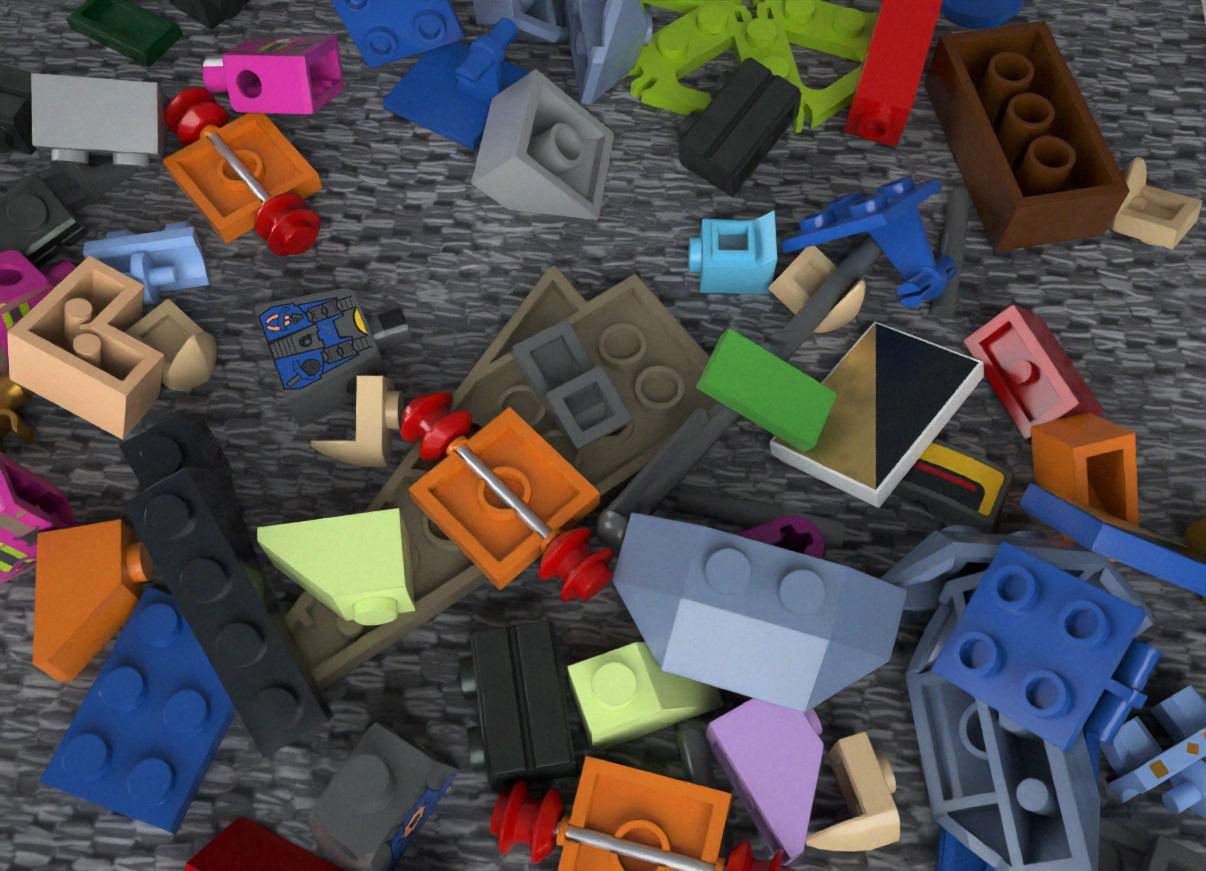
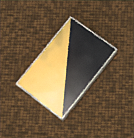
(886, 412)

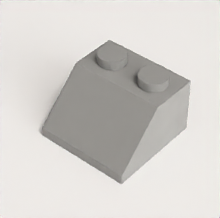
(98, 117)
(543, 151)

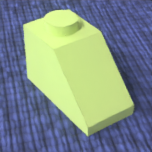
(348, 562)
(629, 696)

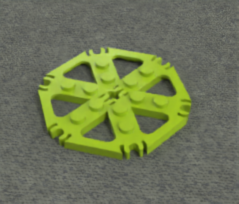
(719, 24)

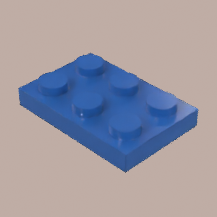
(146, 721)

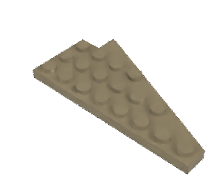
(656, 376)

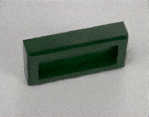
(125, 28)

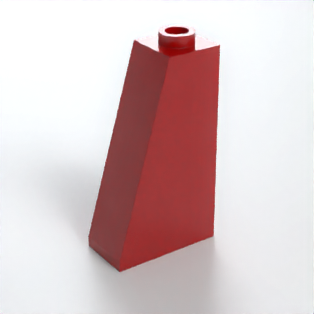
(892, 69)

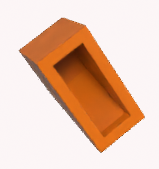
(1088, 463)
(84, 592)

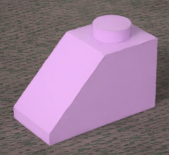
(773, 767)

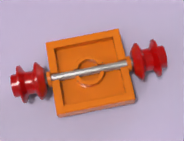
(242, 173)
(505, 496)
(625, 824)

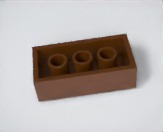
(1023, 137)

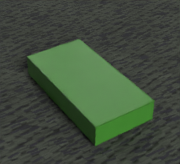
(767, 390)

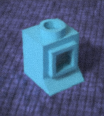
(735, 255)

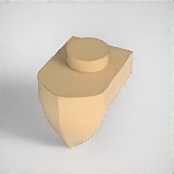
(1153, 213)
(805, 277)
(186, 347)
(377, 415)
(866, 787)

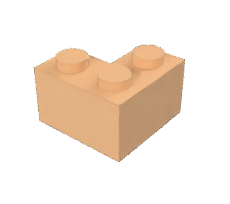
(78, 352)

